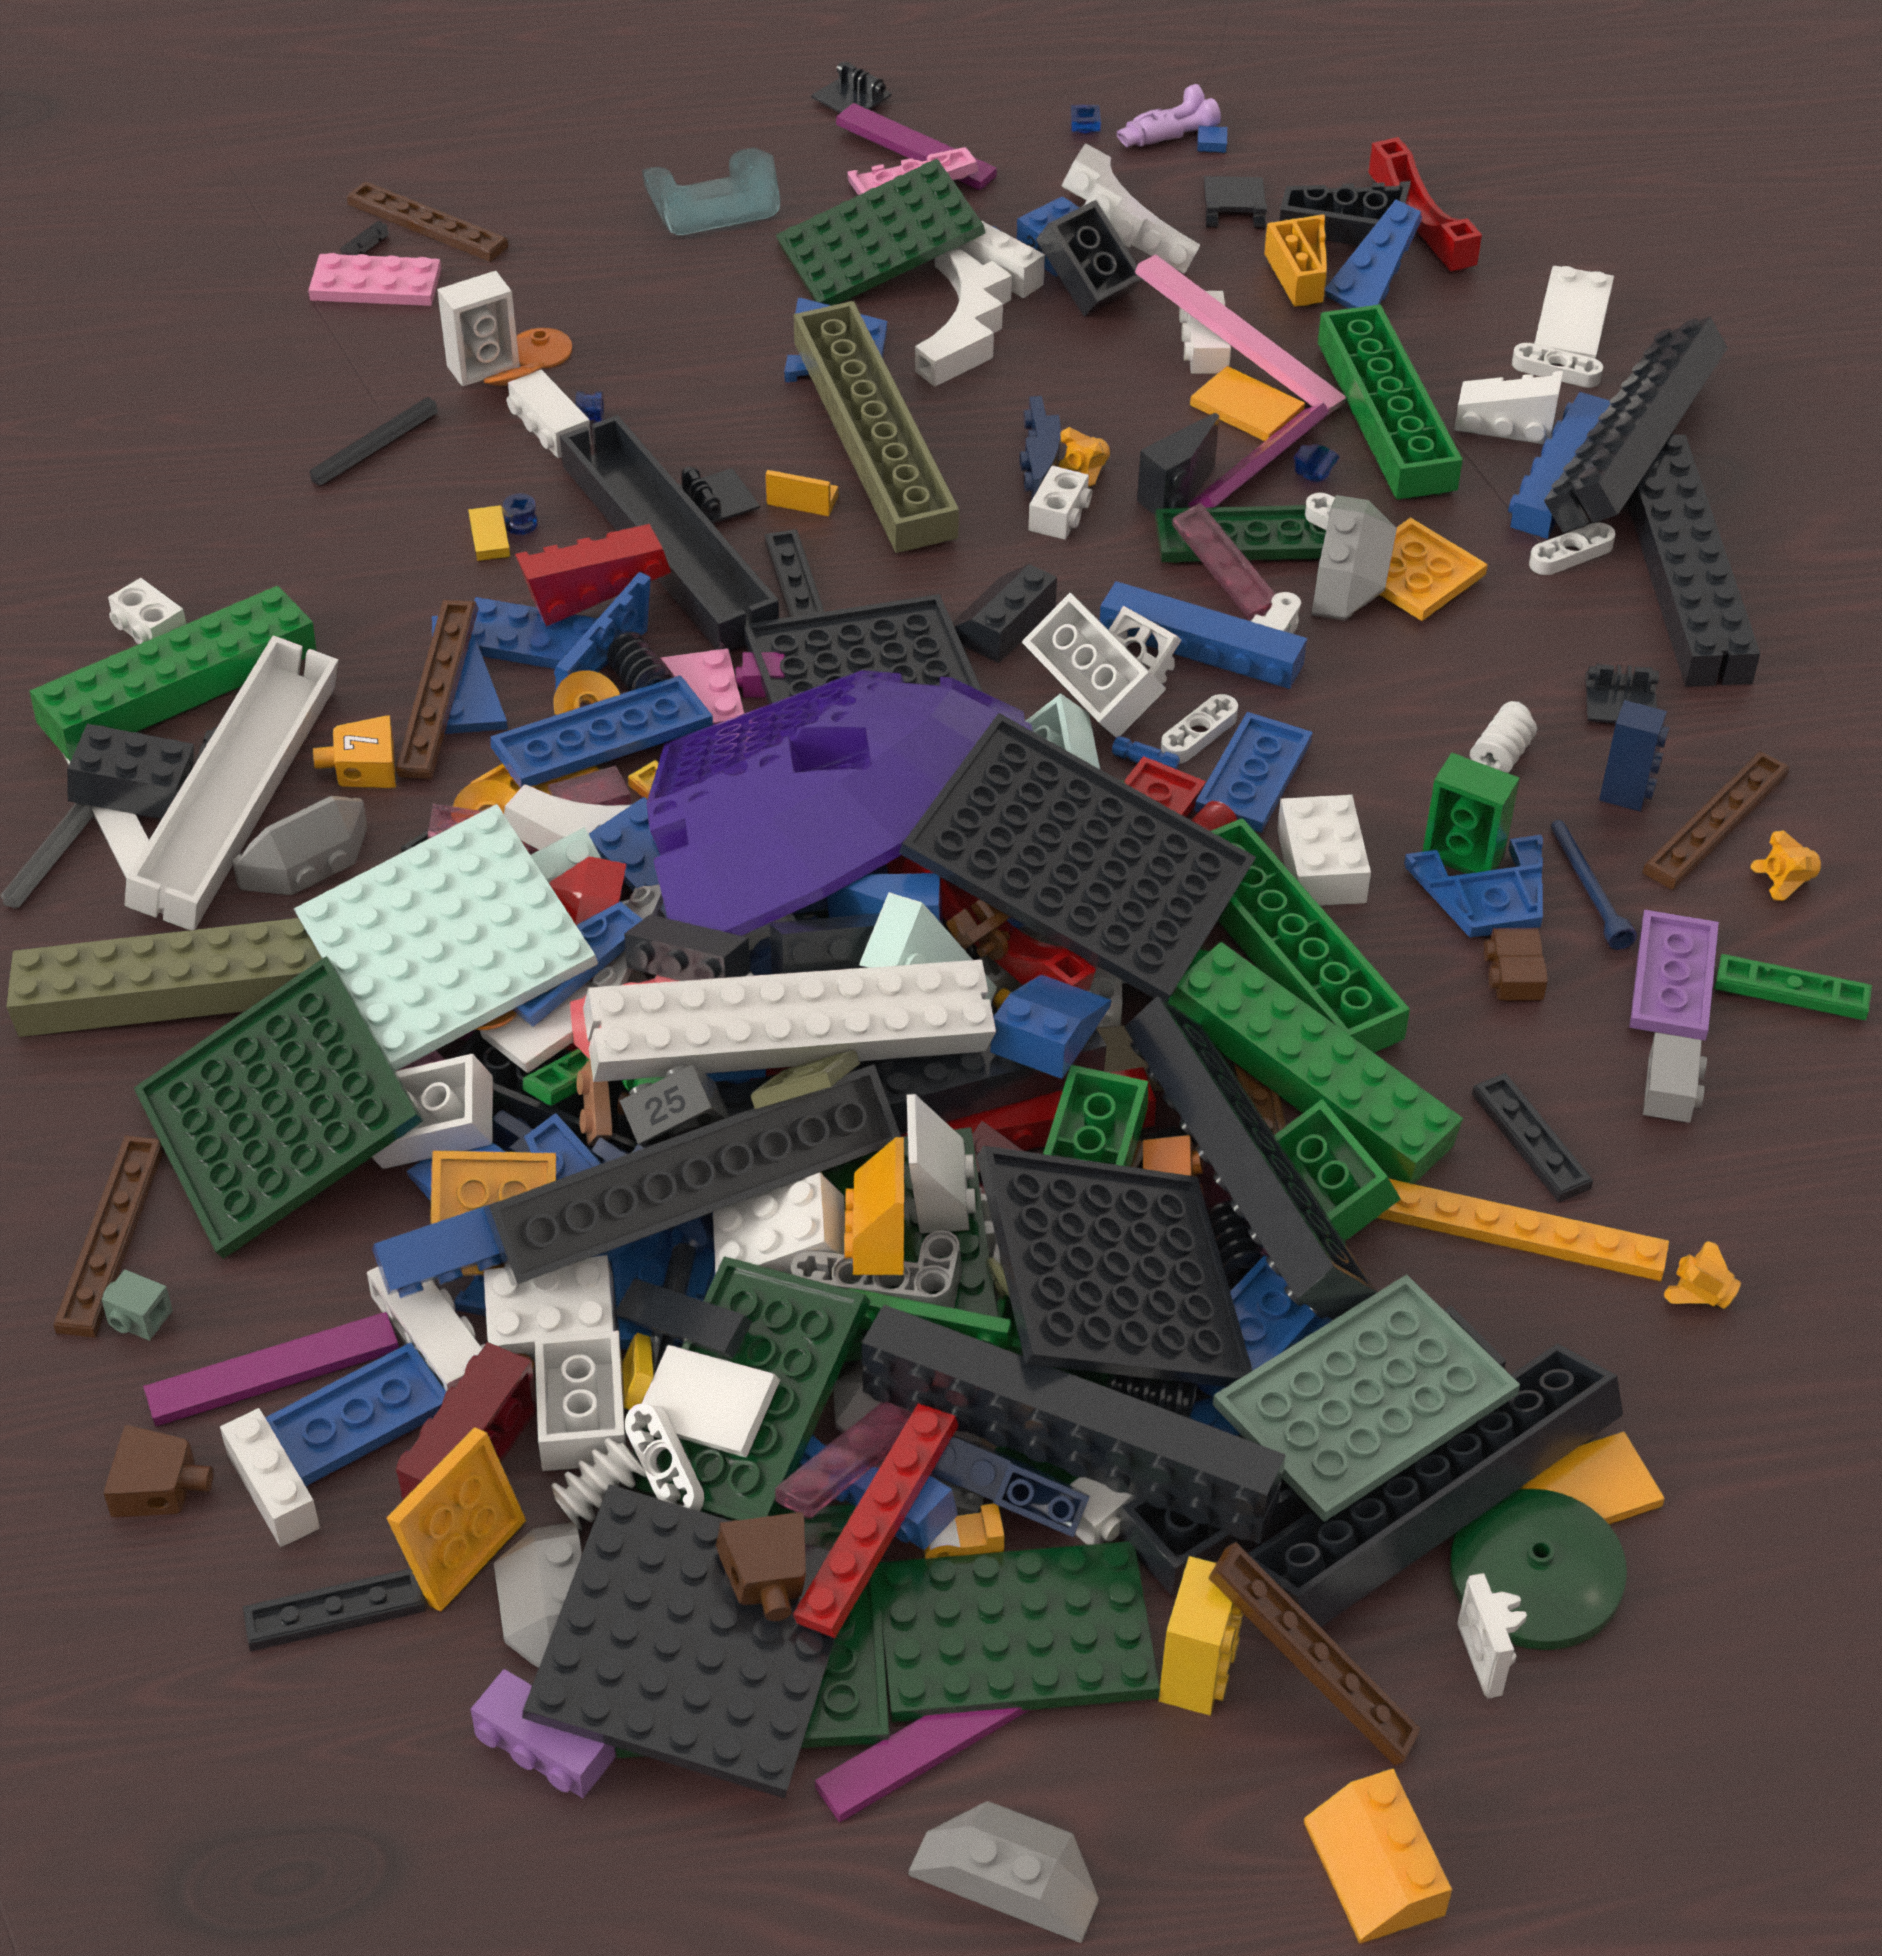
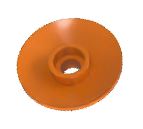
(544, 346)
(504, 377)

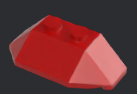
(589, 887)

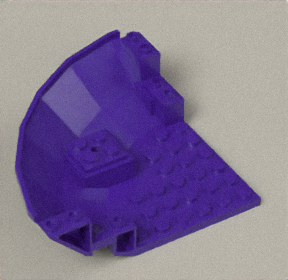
(805, 793)

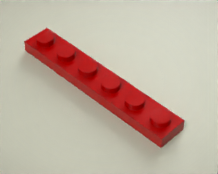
(875, 1520)

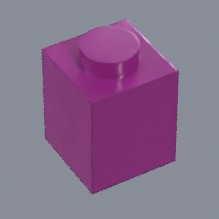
(750, 677)

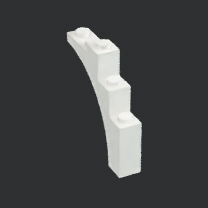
(1136, 226)
(970, 331)
(546, 818)

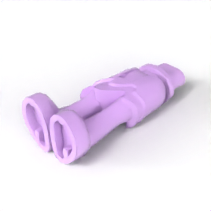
(1172, 123)

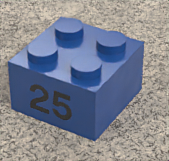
(1033, 223)

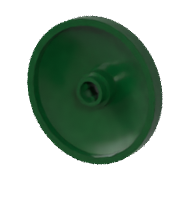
(1550, 1555)

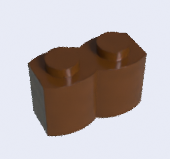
(1516, 963)

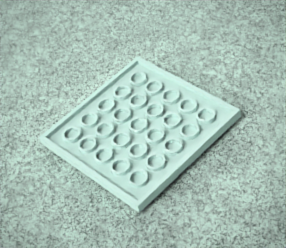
(446, 936)

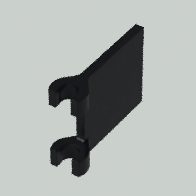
(1235, 195)

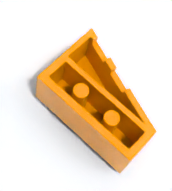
(1299, 257)

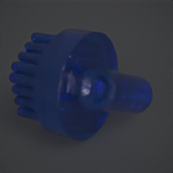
(1315, 462)

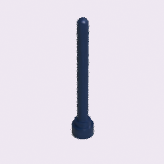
(1617, 930)

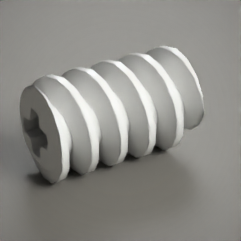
(1505, 737)
(592, 1485)

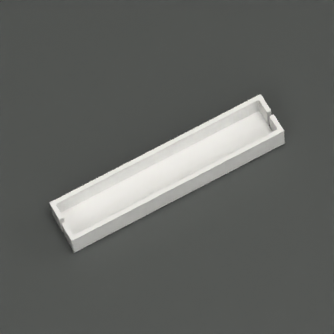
(230, 785)
(787, 1019)

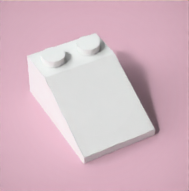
(1574, 310)
(938, 1171)

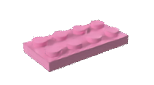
(375, 279)

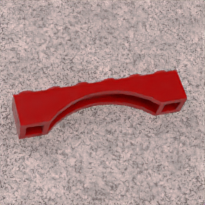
(1451, 239)
(1025, 956)

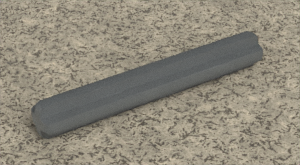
(46, 855)

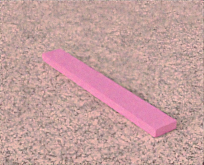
(1239, 334)

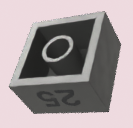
(673, 1105)

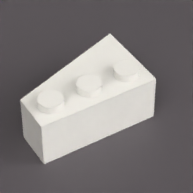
(1510, 408)

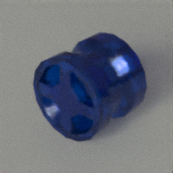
(591, 405)
(520, 513)

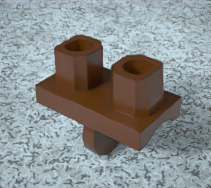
(967, 931)

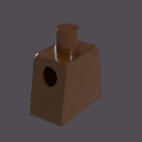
(153, 1474)
(765, 1561)

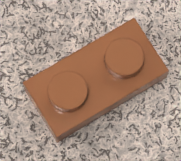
(596, 1115)

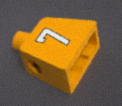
(361, 754)

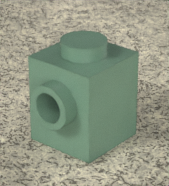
(136, 1305)

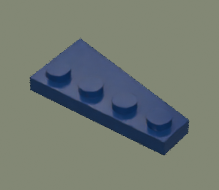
(623, 615)

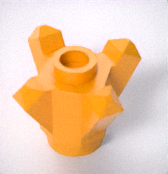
(1084, 453)
(1787, 865)
(1704, 1279)

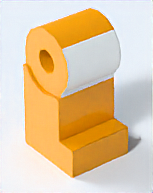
(970, 1535)

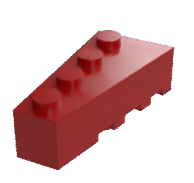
(591, 571)

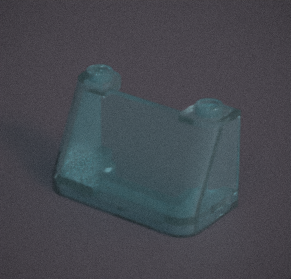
(743, 197)

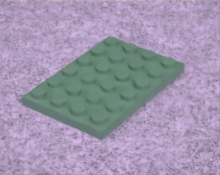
(1366, 1396)

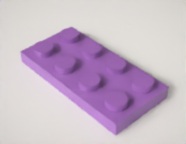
(1674, 975)

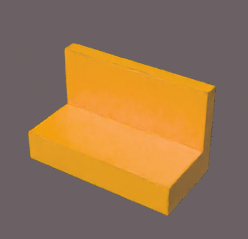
(800, 493)

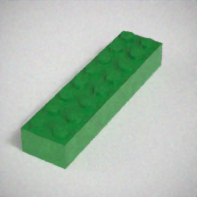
(1389, 402)
(169, 670)
(1306, 950)
(1313, 1060)
(1094, 1122)

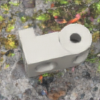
(1282, 614)

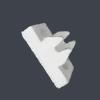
(1166, 641)
(1485, 1629)

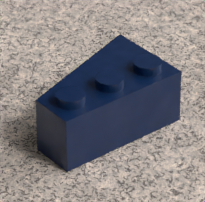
(1634, 756)

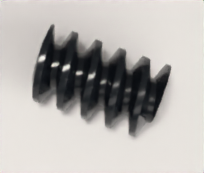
(635, 661)
(1236, 1247)
(1157, 1392)

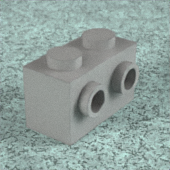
(1673, 1077)

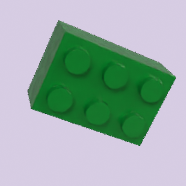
(1470, 815)
(1337, 1169)

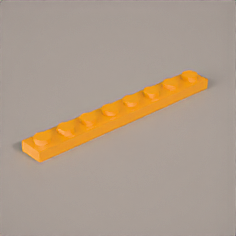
(1528, 1230)

